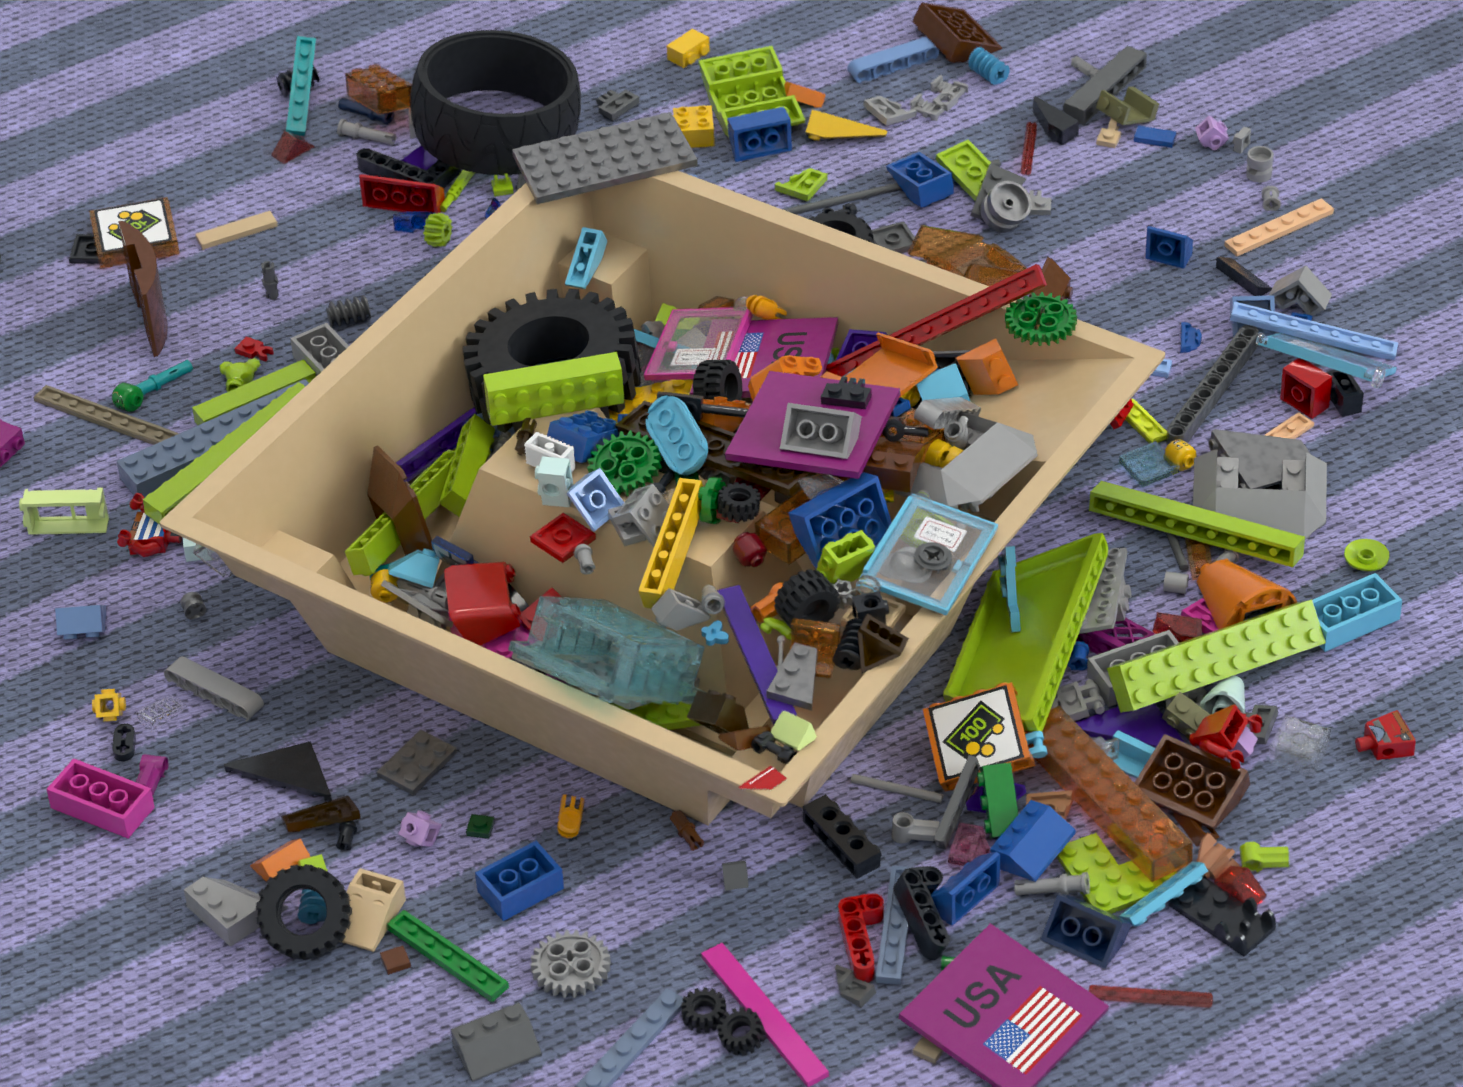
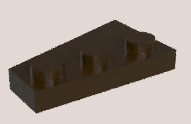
(323, 814)

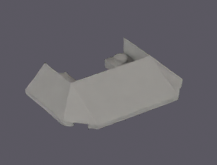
(985, 465)
(1294, 509)

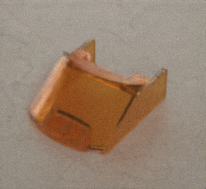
(964, 255)

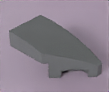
(853, 989)

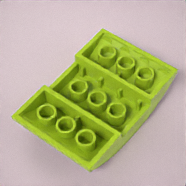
(746, 85)

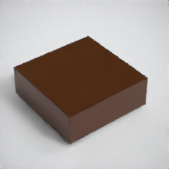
(395, 960)

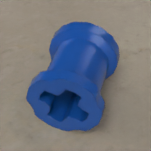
(1078, 656)

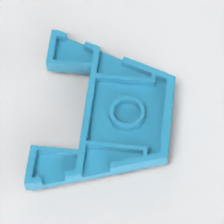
(1007, 565)

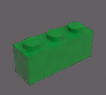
(998, 798)

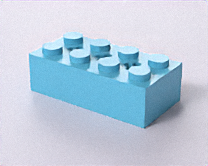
(1356, 610)

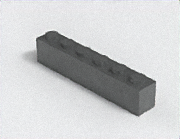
(1111, 78)

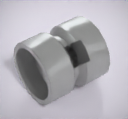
(1259, 164)

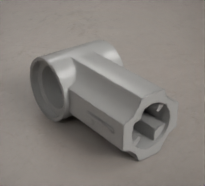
(907, 828)

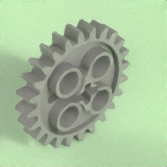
(570, 963)

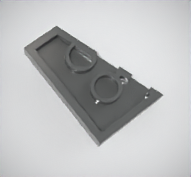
(993, 176)

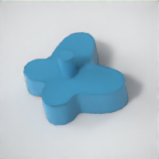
(715, 634)

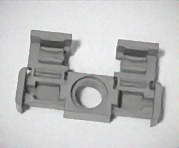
(947, 92)

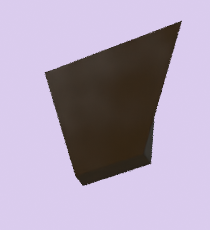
(878, 643)

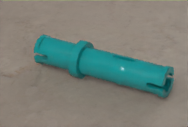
(155, 382)

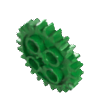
(1055, 323)
(627, 461)

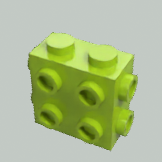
(846, 557)

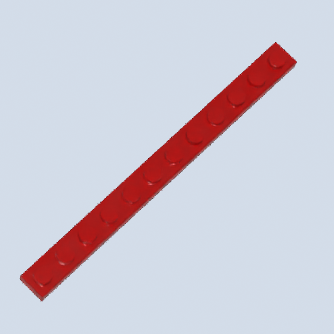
(951, 316)

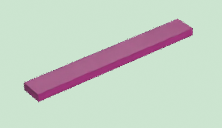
(776, 1027)

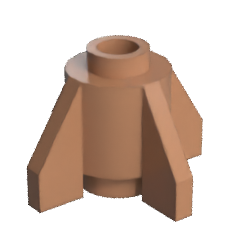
(1215, 857)

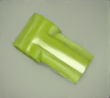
(1258, 857)

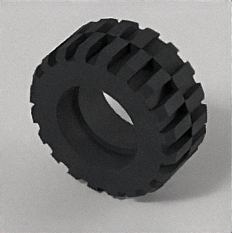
(271, 904)

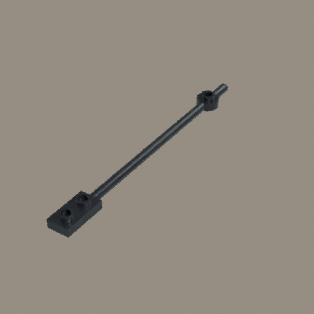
(697, 408)

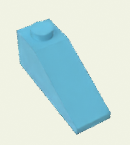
(586, 257)

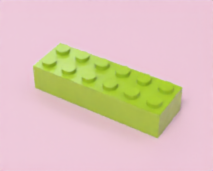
(554, 388)

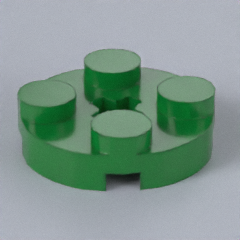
(709, 499)

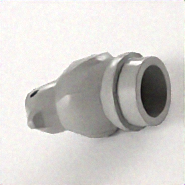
(957, 432)

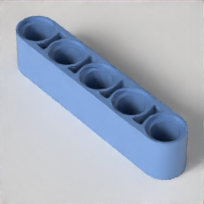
(892, 59)

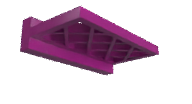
(1102, 642)

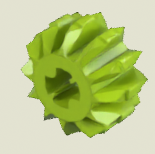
(437, 230)

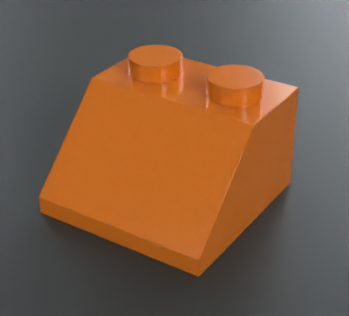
(987, 369)

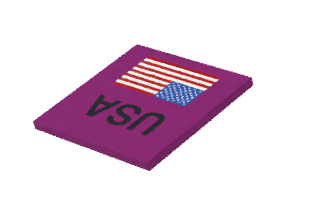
(776, 338)
(1003, 1011)

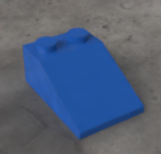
(922, 179)

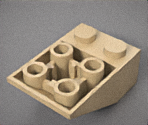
(373, 903)

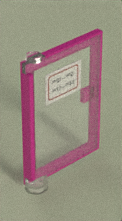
(696, 337)

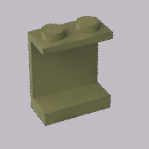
(1132, 110)

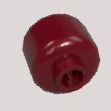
(749, 549)

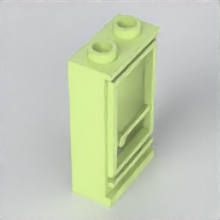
(94, 503)

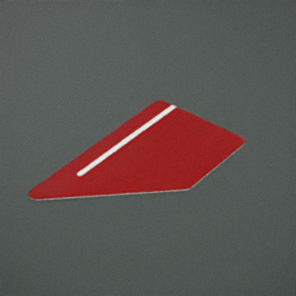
(766, 780)

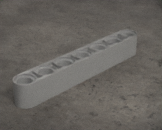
(939, 412)

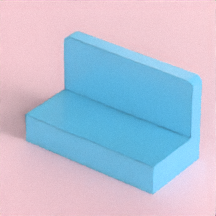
(1132, 754)

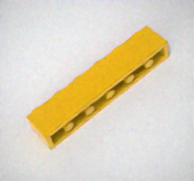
(672, 542)

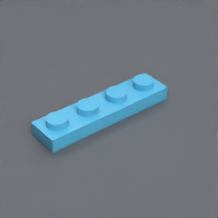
(1168, 890)

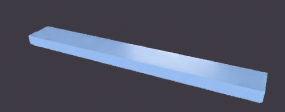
(1314, 331)

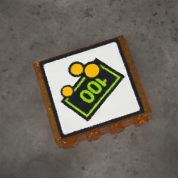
(150, 217)

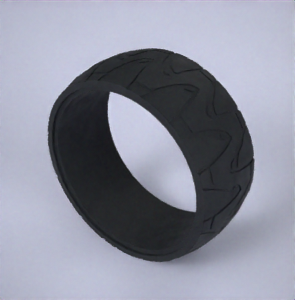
(492, 62)

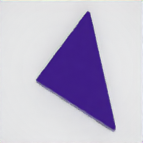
(1142, 724)

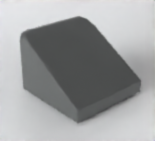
(735, 875)

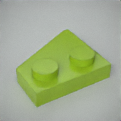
(803, 185)

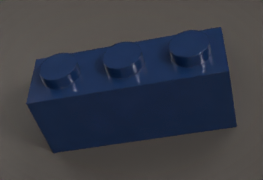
(1085, 930)

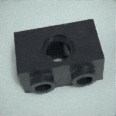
(1345, 393)

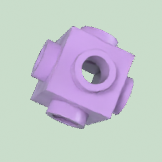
(1212, 133)
(419, 829)

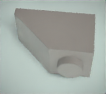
(678, 611)

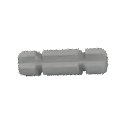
(1084, 66)

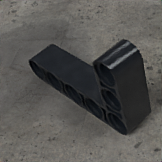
(382, 165)

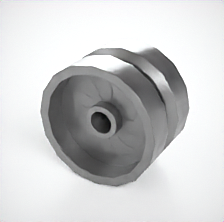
(1005, 206)

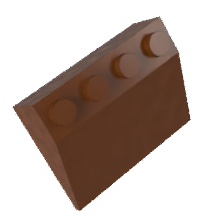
(953, 31)
(894, 463)
(1192, 780)

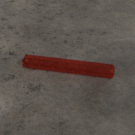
(1028, 149)

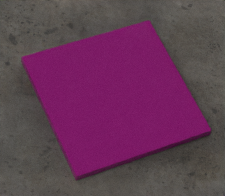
(762, 427)

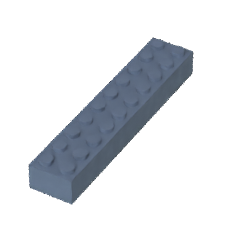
(154, 465)

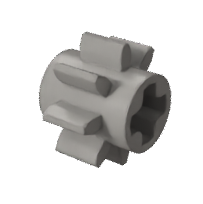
(845, 591)

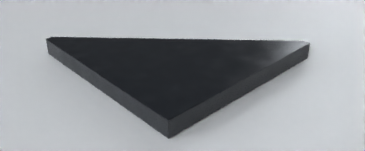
(286, 767)

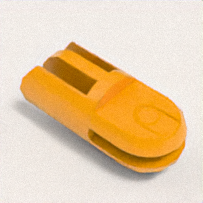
(764, 307)
(570, 817)

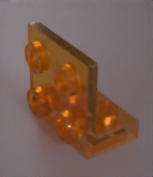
(817, 635)

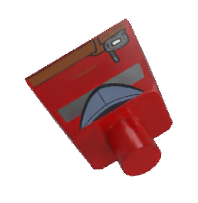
(1387, 737)

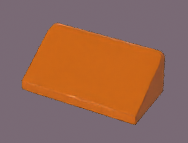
(805, 94)

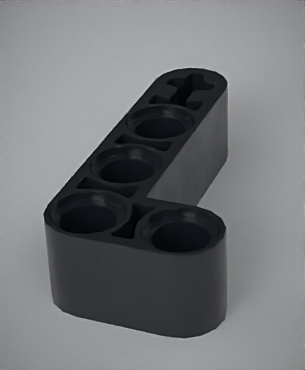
(914, 895)

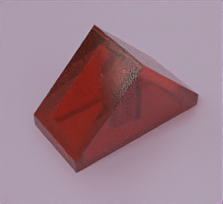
(290, 147)
(1241, 884)

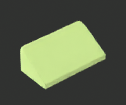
(793, 731)

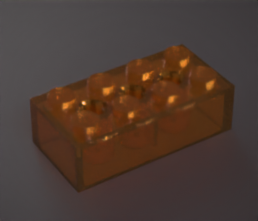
(378, 89)

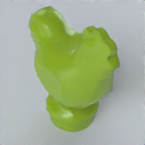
(239, 373)

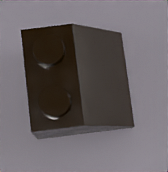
(718, 712)

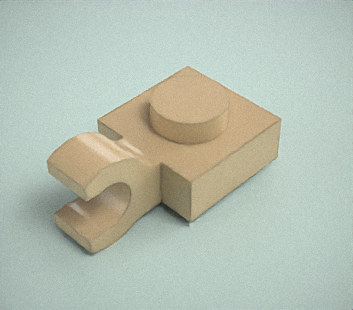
(1110, 136)

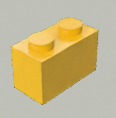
(688, 48)

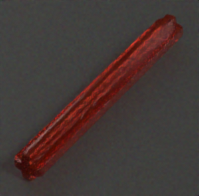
(1152, 996)

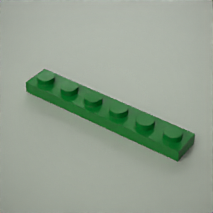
(448, 956)

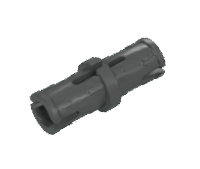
(269, 280)

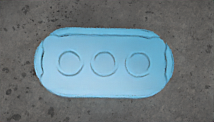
(677, 435)

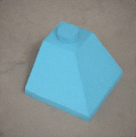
(416, 567)

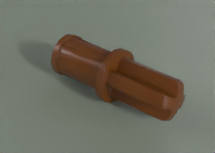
(686, 830)

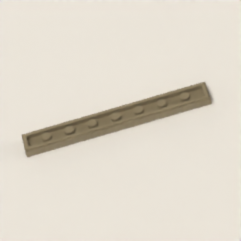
(102, 415)

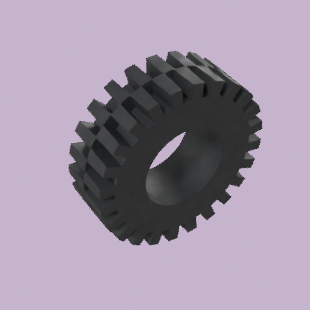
(546, 332)

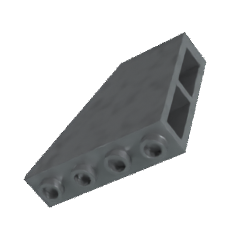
(1258, 456)

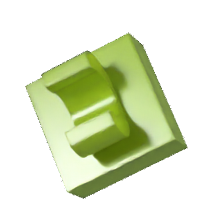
(502, 186)

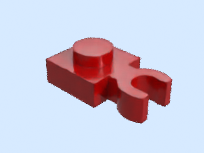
(250, 348)

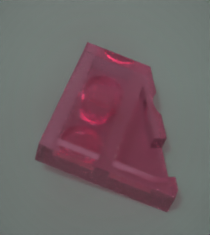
(968, 844)

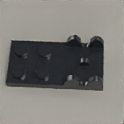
(1225, 916)

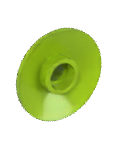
(1366, 554)

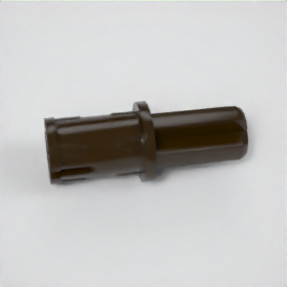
(525, 434)

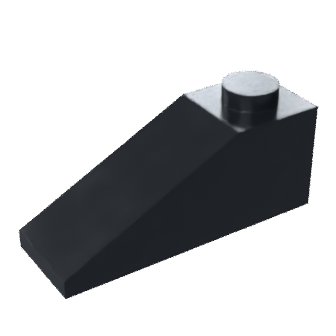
(1056, 123)

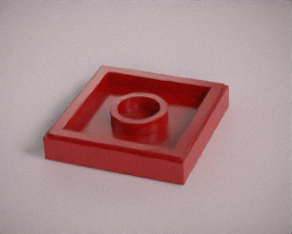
(562, 537)

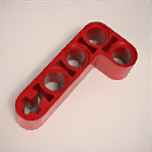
(853, 917)

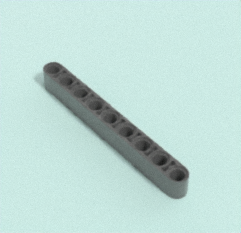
(1213, 385)

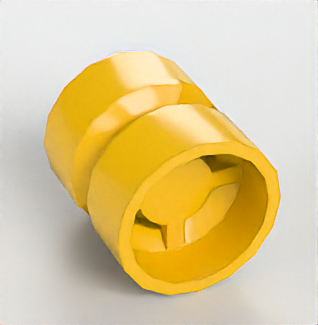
(941, 453)

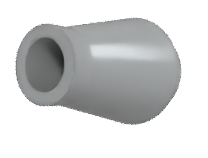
(712, 600)

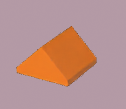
(281, 858)

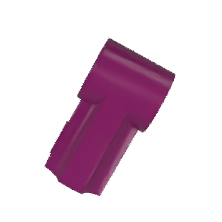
(151, 770)

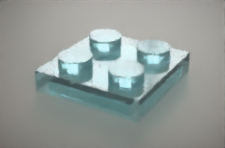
(1148, 464)

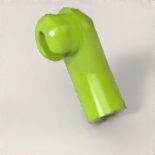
(779, 625)

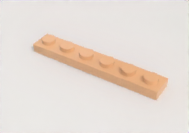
(1279, 227)

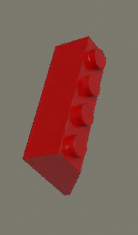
(400, 194)

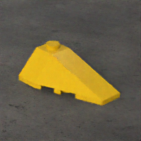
(832, 127)

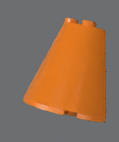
(1235, 590)

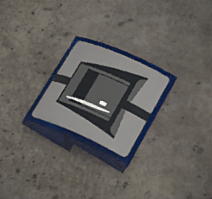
(451, 553)

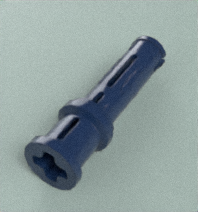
(358, 108)

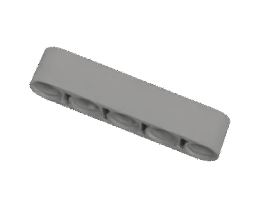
(214, 687)

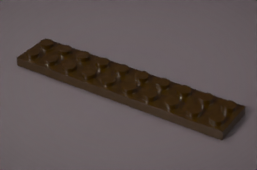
(718, 440)

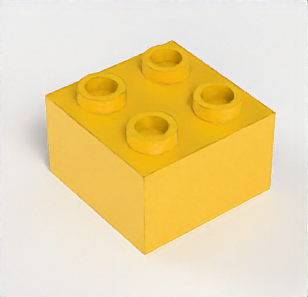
(696, 125)

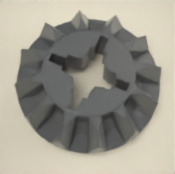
(933, 550)

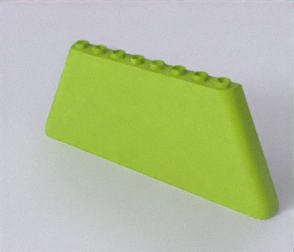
(1052, 605)

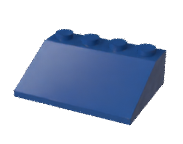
(841, 511)

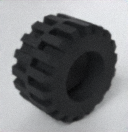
(718, 379)
(807, 598)

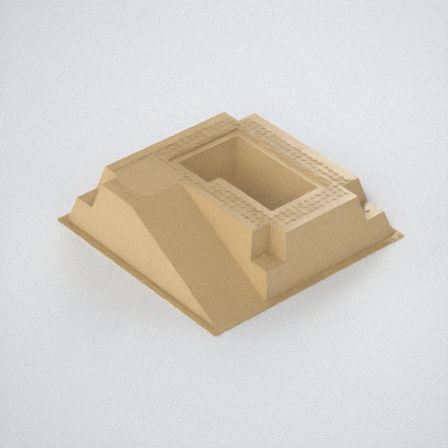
(301, 482)

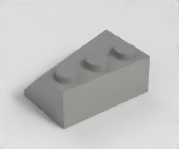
(224, 907)

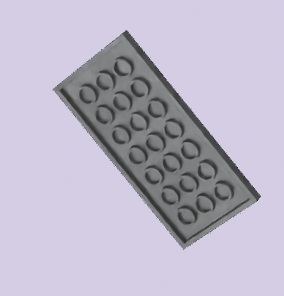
(604, 157)

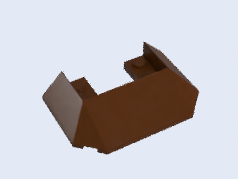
(396, 498)

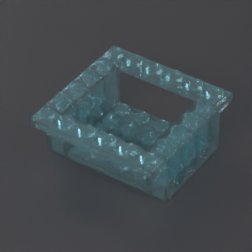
(649, 662)

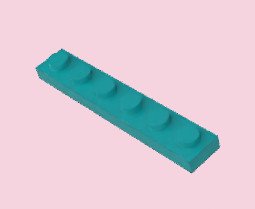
(301, 85)

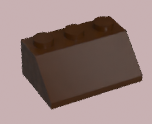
(1057, 281)

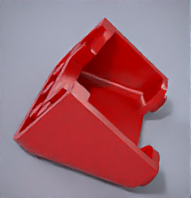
(481, 600)

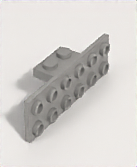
(1110, 596)

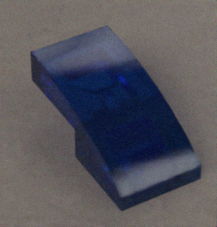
(410, 221)

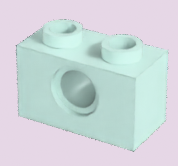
(554, 481)

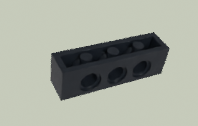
(841, 836)

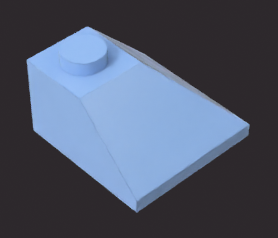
(594, 497)

